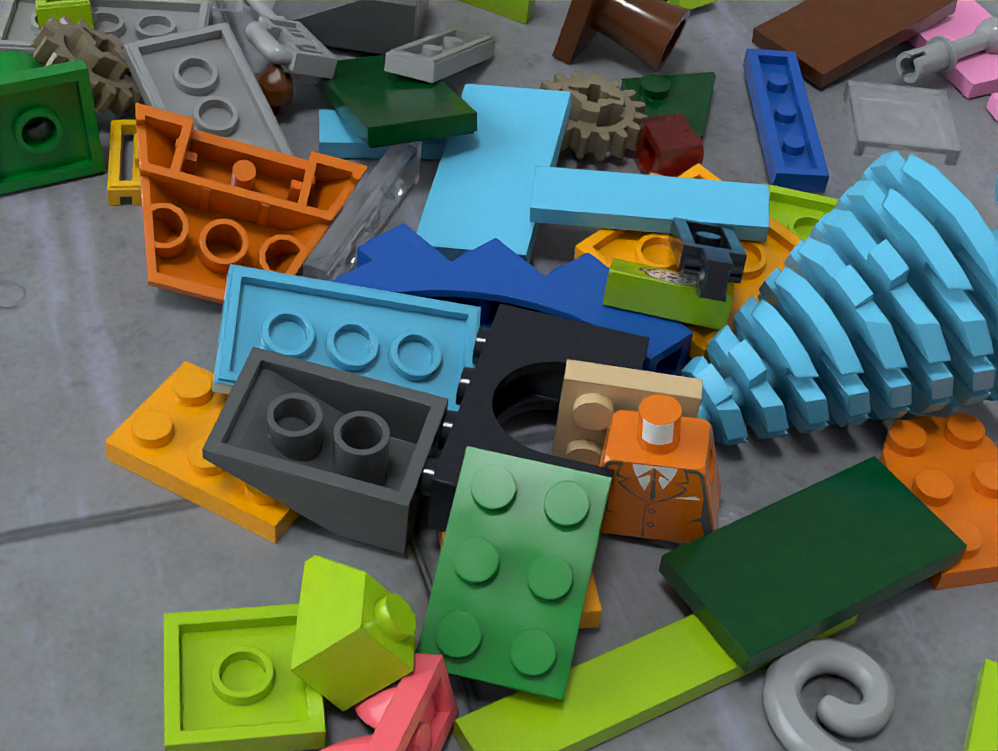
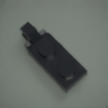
(707, 255)

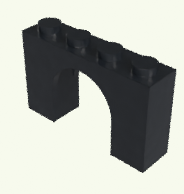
(516, 372)

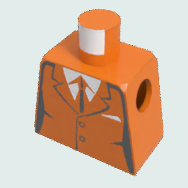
(663, 473)

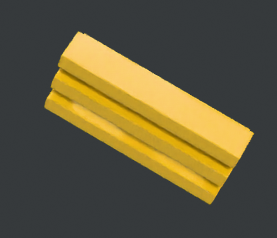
(116, 186)

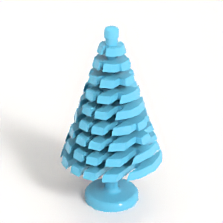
(868, 316)

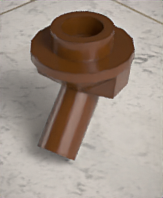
(276, 87)

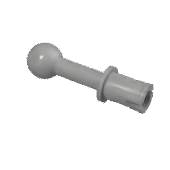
(941, 53)

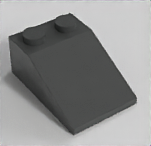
(330, 445)

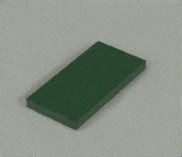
(394, 107)
(810, 562)

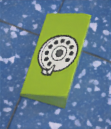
(663, 295)

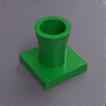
(45, 122)

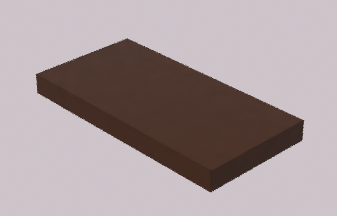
(845, 34)

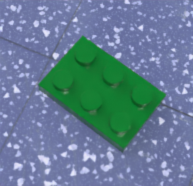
(515, 572)

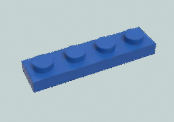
(785, 121)

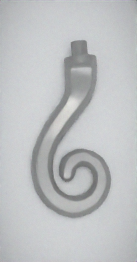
(818, 657)

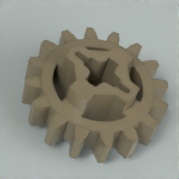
(103, 55)
(600, 115)

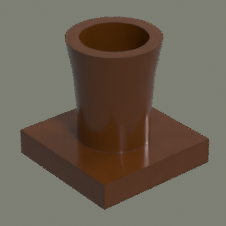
(640, 26)

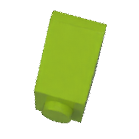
(350, 633)

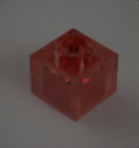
(667, 146)

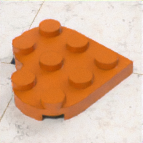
(956, 476)

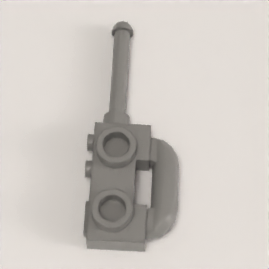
(289, 45)

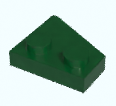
(675, 95)

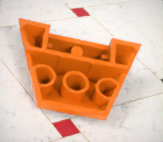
(229, 204)

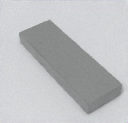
(440, 54)

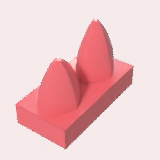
(409, 712)

